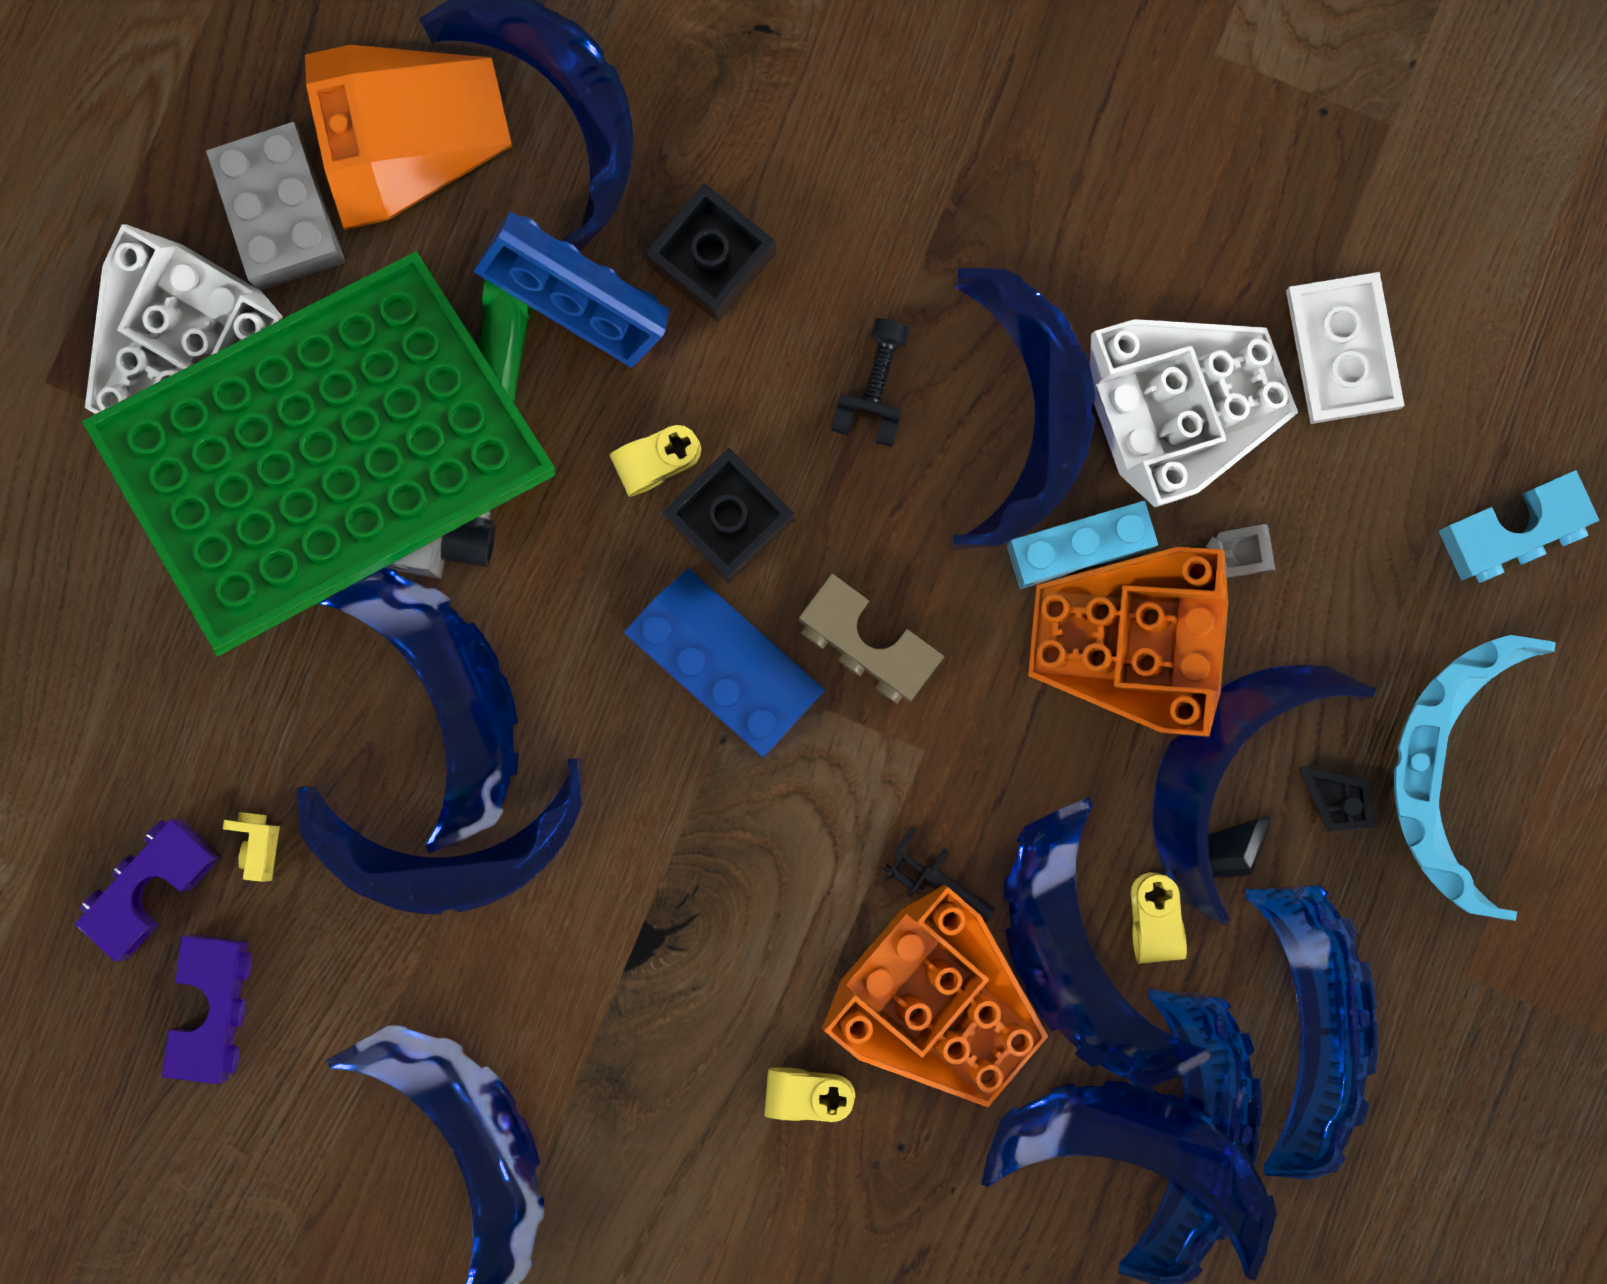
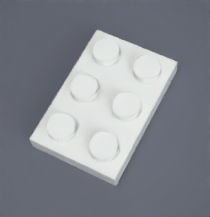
(1345, 348)

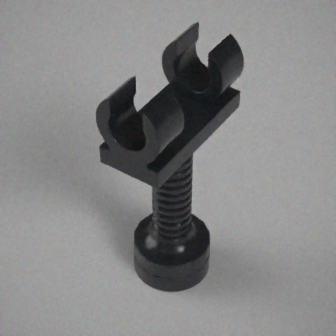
(888, 337)

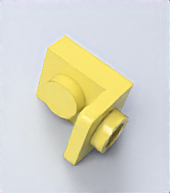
(259, 852)

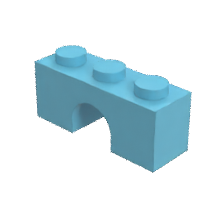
(1555, 512)
(1082, 544)

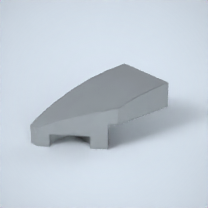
(1246, 550)

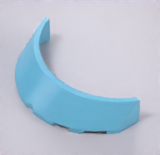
(1423, 759)

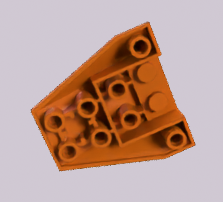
(401, 125)
(1138, 637)
(937, 1003)

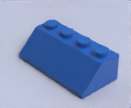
(573, 290)
(724, 662)

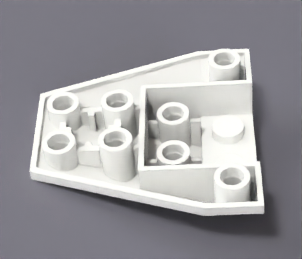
(163, 313)
(1185, 400)

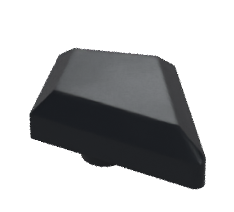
(1339, 799)
(1237, 848)

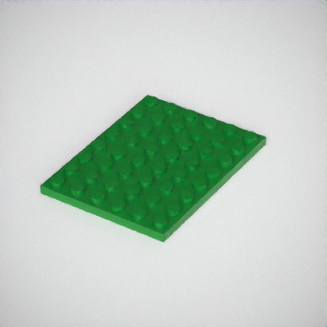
(317, 451)

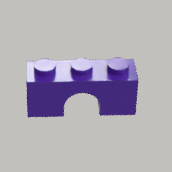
(117, 916)
(218, 970)

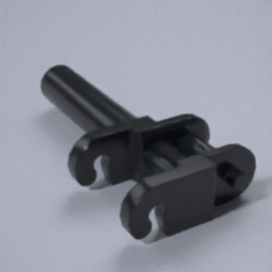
(934, 876)

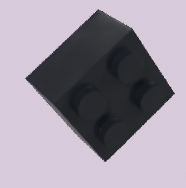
(710, 252)
(728, 515)

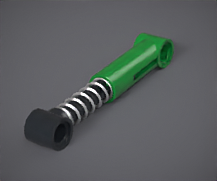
(502, 347)

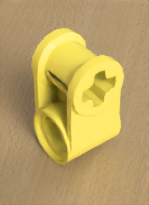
(647, 463)
(1157, 928)
(797, 1095)

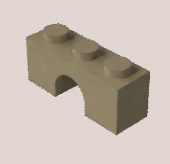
(834, 619)

